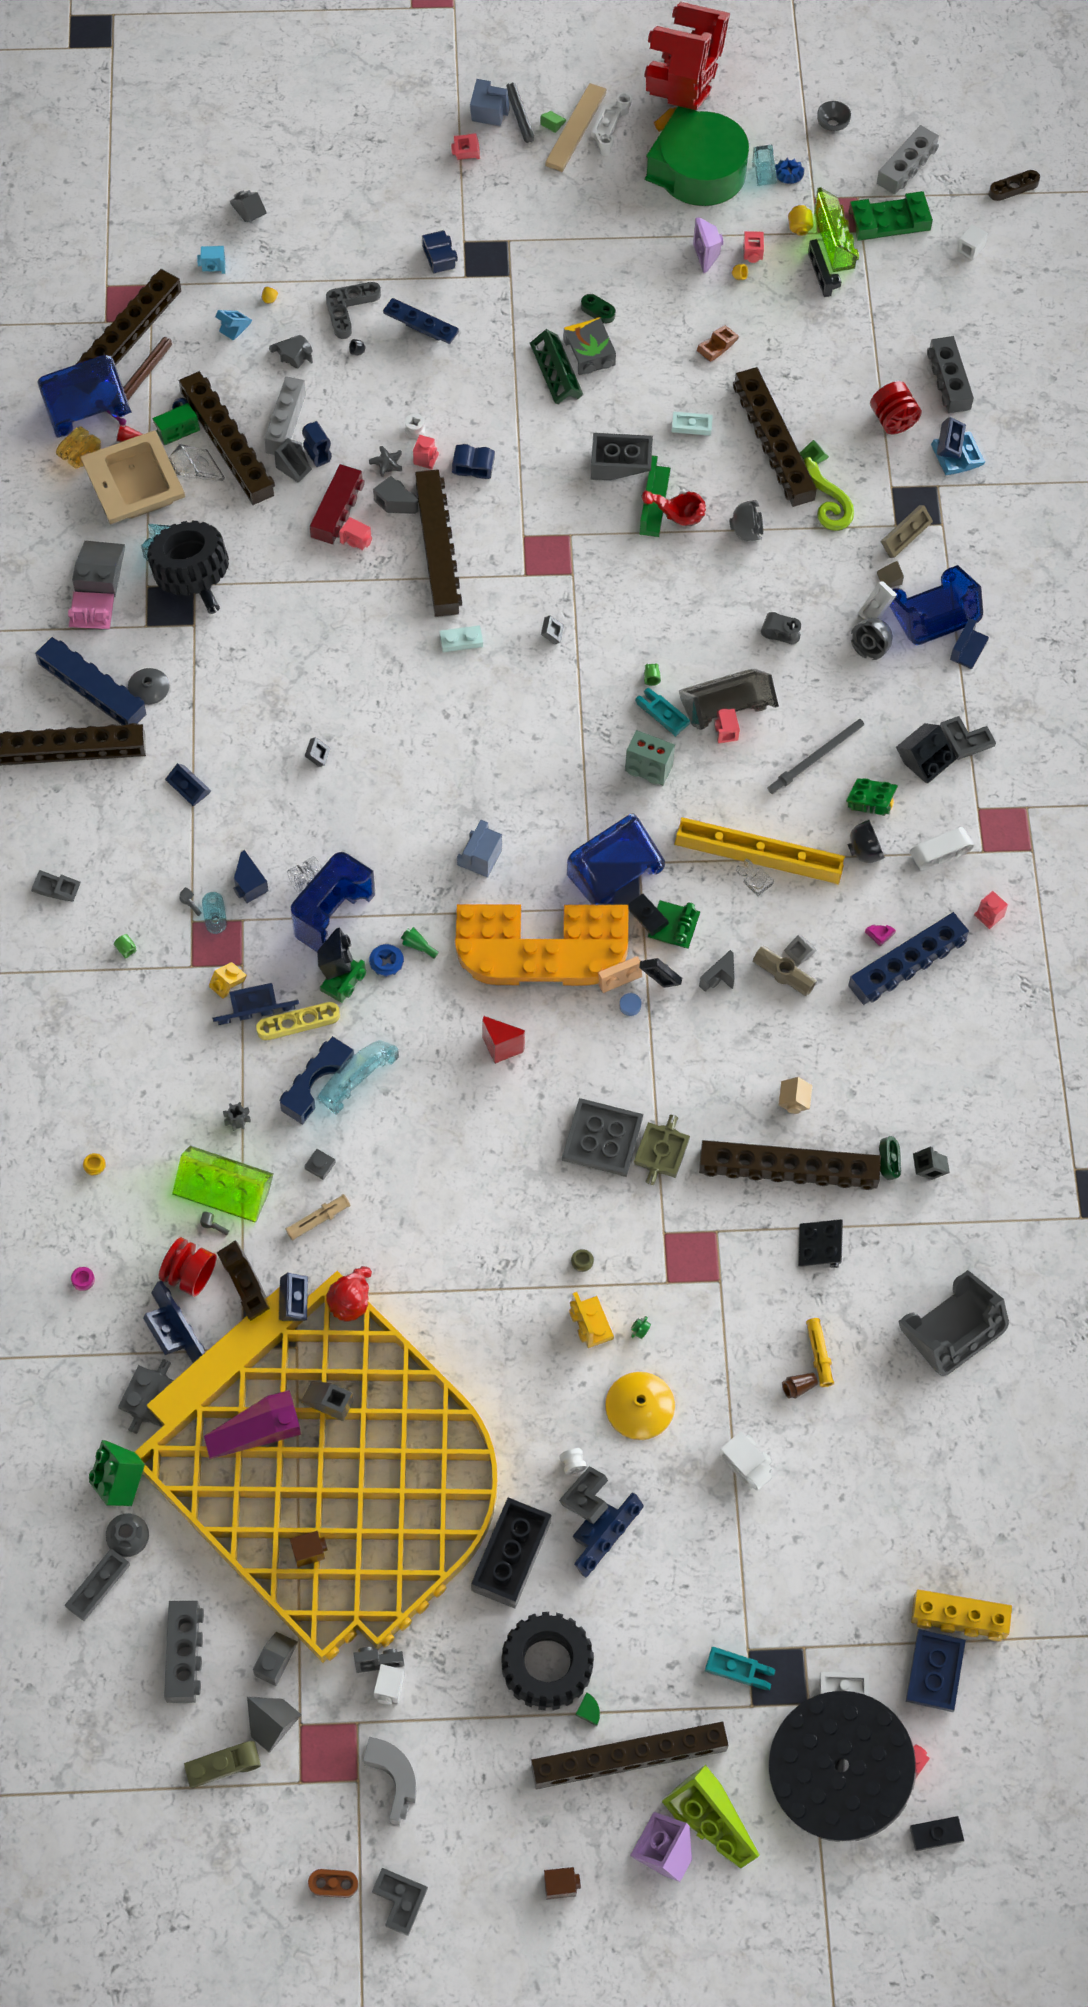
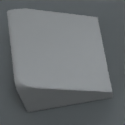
(800, 949)

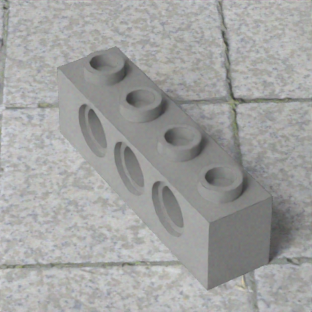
(908, 159)

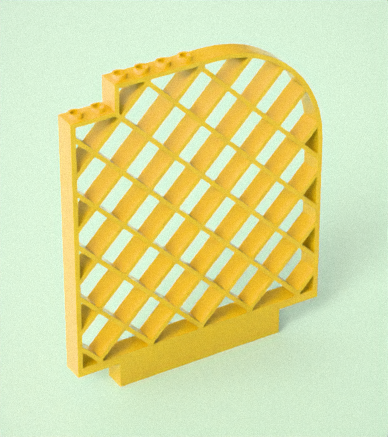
(233, 1360)

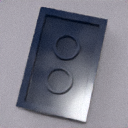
(935, 1670)

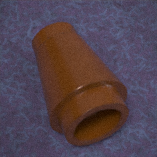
(797, 1385)

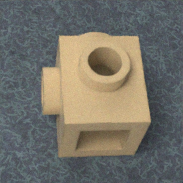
(795, 1095)

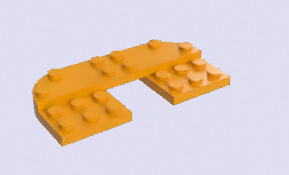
(495, 954)

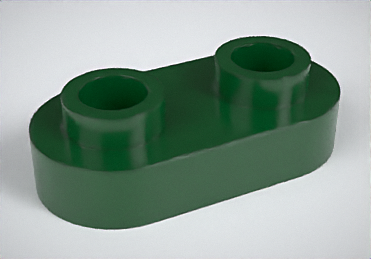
(595, 307)
(890, 1158)

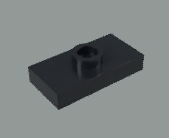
(647, 914)
(660, 972)
(936, 1833)

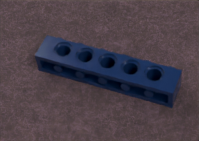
(948, 927)

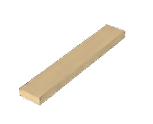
(575, 127)

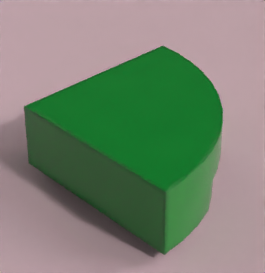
(589, 1710)

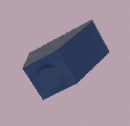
(249, 879)

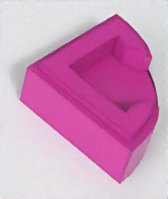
(880, 933)

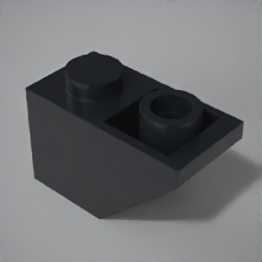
(334, 955)

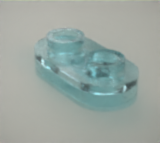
(213, 911)

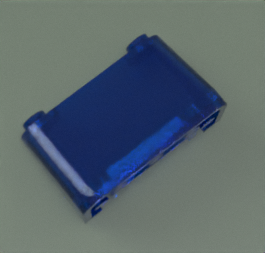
(83, 392)
(940, 608)
(613, 860)

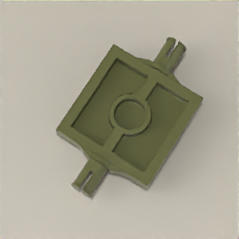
(661, 1150)

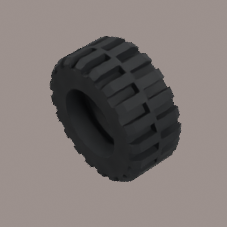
(191, 575)
(554, 1629)

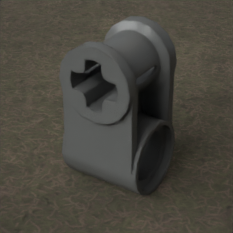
(780, 626)

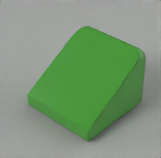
(552, 121)
(814, 451)

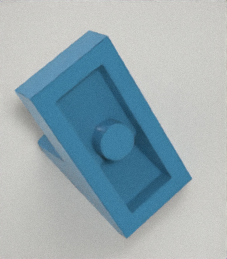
(232, 323)

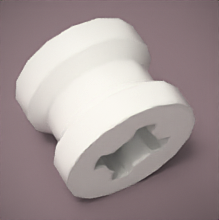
(414, 431)
(573, 1461)

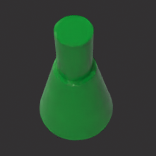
(414, 940)

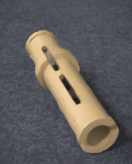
(326, 1212)

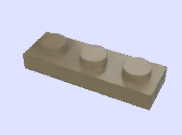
(906, 531)

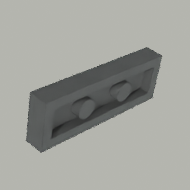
(97, 1585)

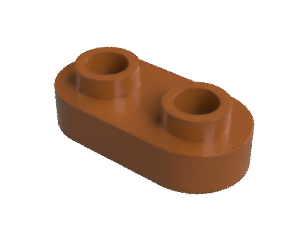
(333, 1880)

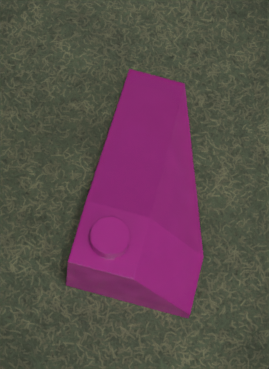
(258, 1425)

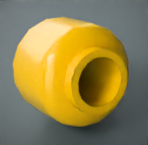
(800, 220)

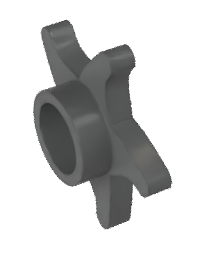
(387, 461)

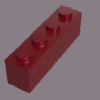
(336, 504)

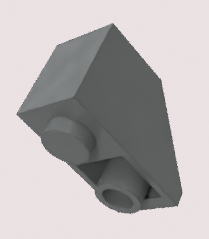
(248, 205)
(394, 497)
(328, 1399)

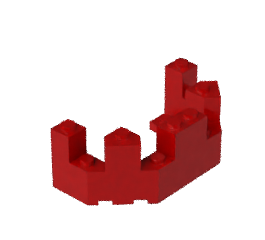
(687, 56)

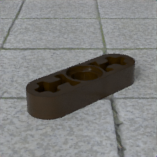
(1003, 193)

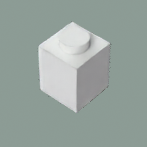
(972, 242)
(389, 1684)

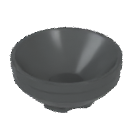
(834, 111)
(131, 1545)

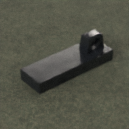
(826, 280)

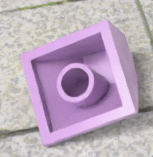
(706, 243)
(665, 1846)

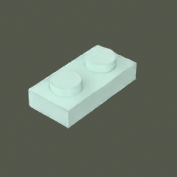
(692, 423)
(461, 638)

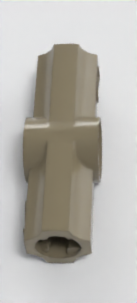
(774, 963)

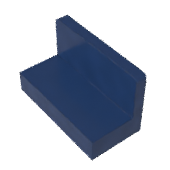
(969, 645)

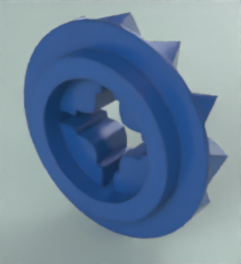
(784, 175)
(383, 952)

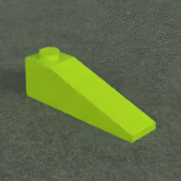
(708, 1811)

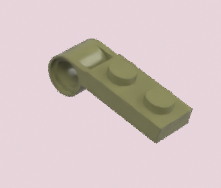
(222, 1764)

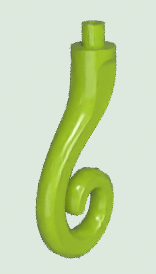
(829, 488)

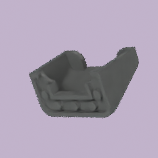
(958, 1325)

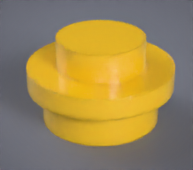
(94, 1164)

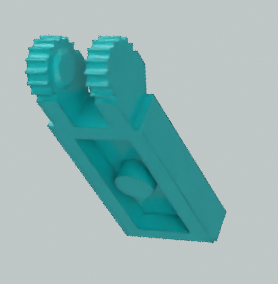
(663, 712)
(737, 1668)

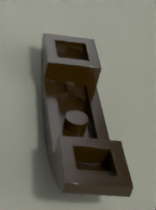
(244, 1279)

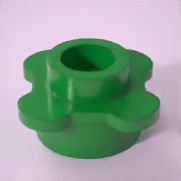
(640, 1327)

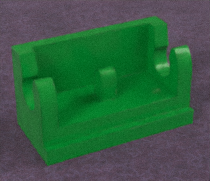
(176, 424)

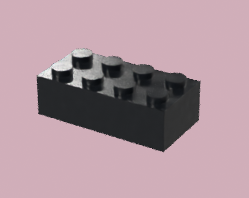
(511, 1552)

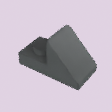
(721, 970)

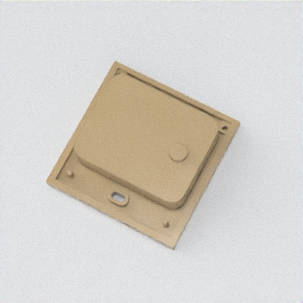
(135, 475)

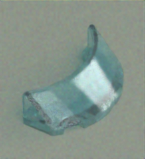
(355, 1071)

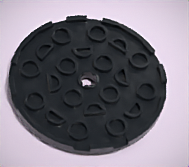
(849, 1802)

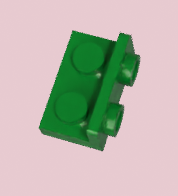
(343, 985)

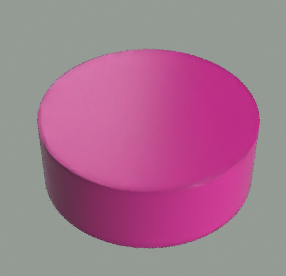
(82, 1278)

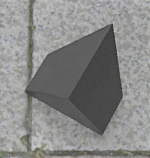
(292, 460)
(270, 1720)

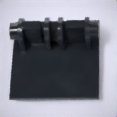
(821, 1243)

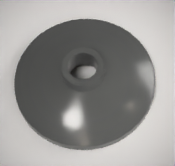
(151, 692)

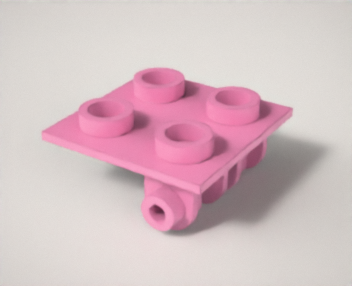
(91, 610)

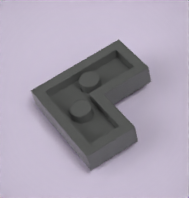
(964, 742)
(582, 1498)
(368, 1659)
(407, 1897)

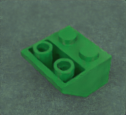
(116, 1474)

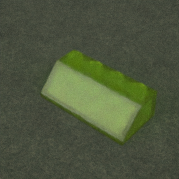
(835, 231)
(222, 1183)

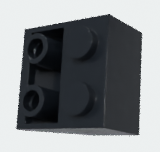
(926, 752)

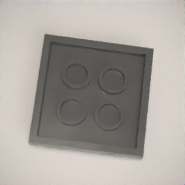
(602, 1137)

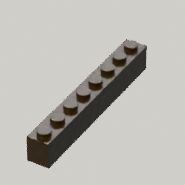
(437, 543)

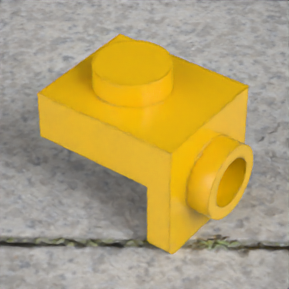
(226, 978)

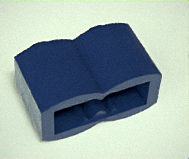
(439, 251)
(316, 443)
(473, 461)

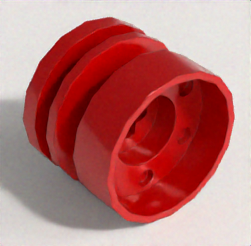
(895, 407)
(187, 1266)

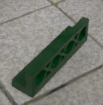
(559, 359)

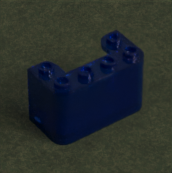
(338, 880)

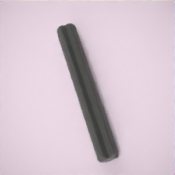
(520, 113)

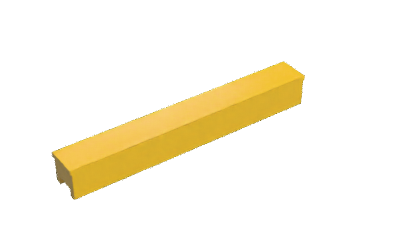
(760, 850)

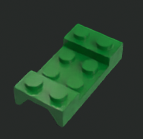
(891, 217)

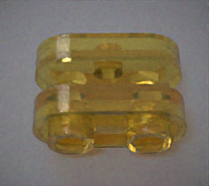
(76, 445)

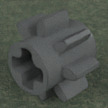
(232, 1113)

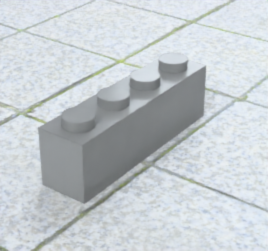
(285, 413)

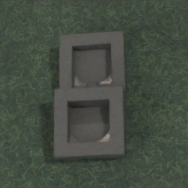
(56, 887)

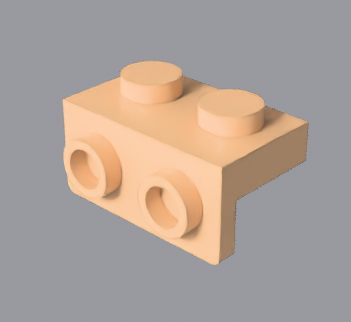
(619, 974)

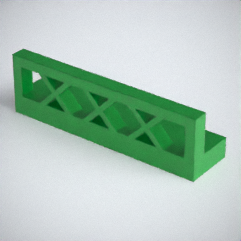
(657, 484)

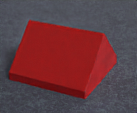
(502, 1039)

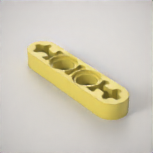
(297, 1017)

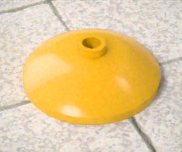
(637, 1419)

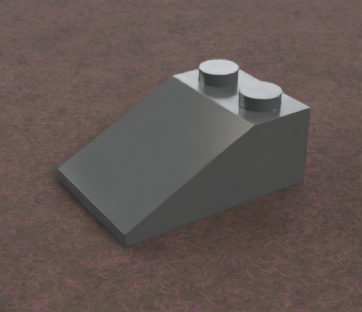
(620, 455)
(98, 567)

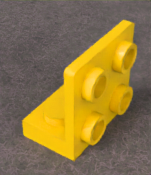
(591, 1320)

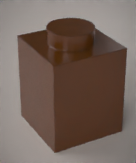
(308, 1548)
(561, 1883)

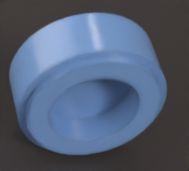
(630, 1004)

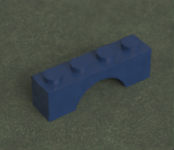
(298, 1100)

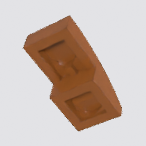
(719, 342)

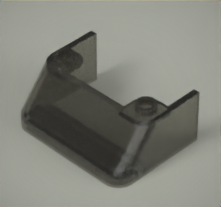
(735, 691)

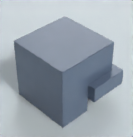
(489, 103)
(481, 850)

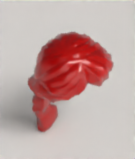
(683, 509)
(349, 1295)

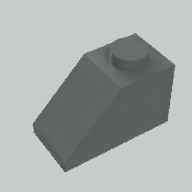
(274, 1658)

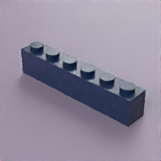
(90, 682)

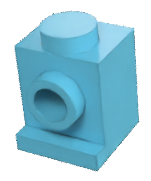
(212, 258)

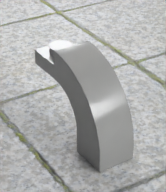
(389, 1758)

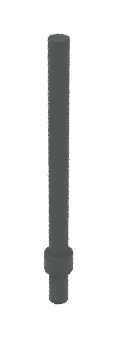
(787, 777)

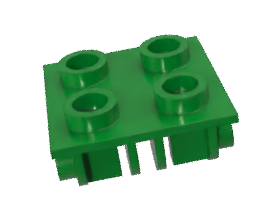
(872, 794)
(681, 923)

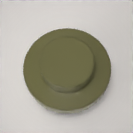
(582, 1260)

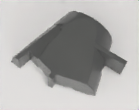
(293, 350)

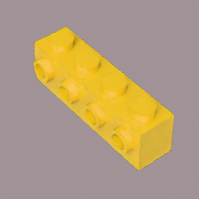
(961, 1614)

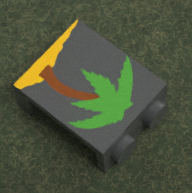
(590, 345)

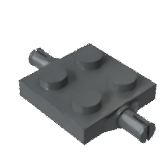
(141, 1390)

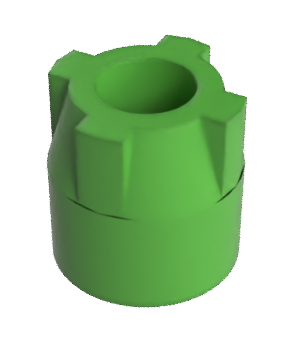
(652, 674)
(125, 945)

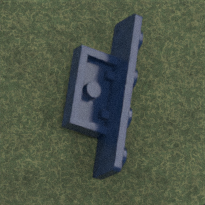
(421, 321)
(254, 1000)
(170, 1326)
(604, 1533)

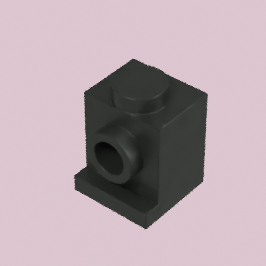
(930, 1163)

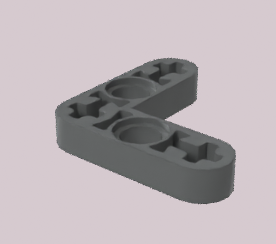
(345, 301)

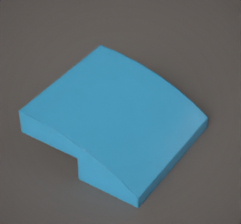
(970, 457)

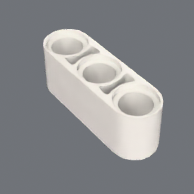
(941, 849)

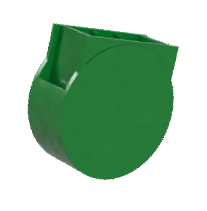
(699, 157)

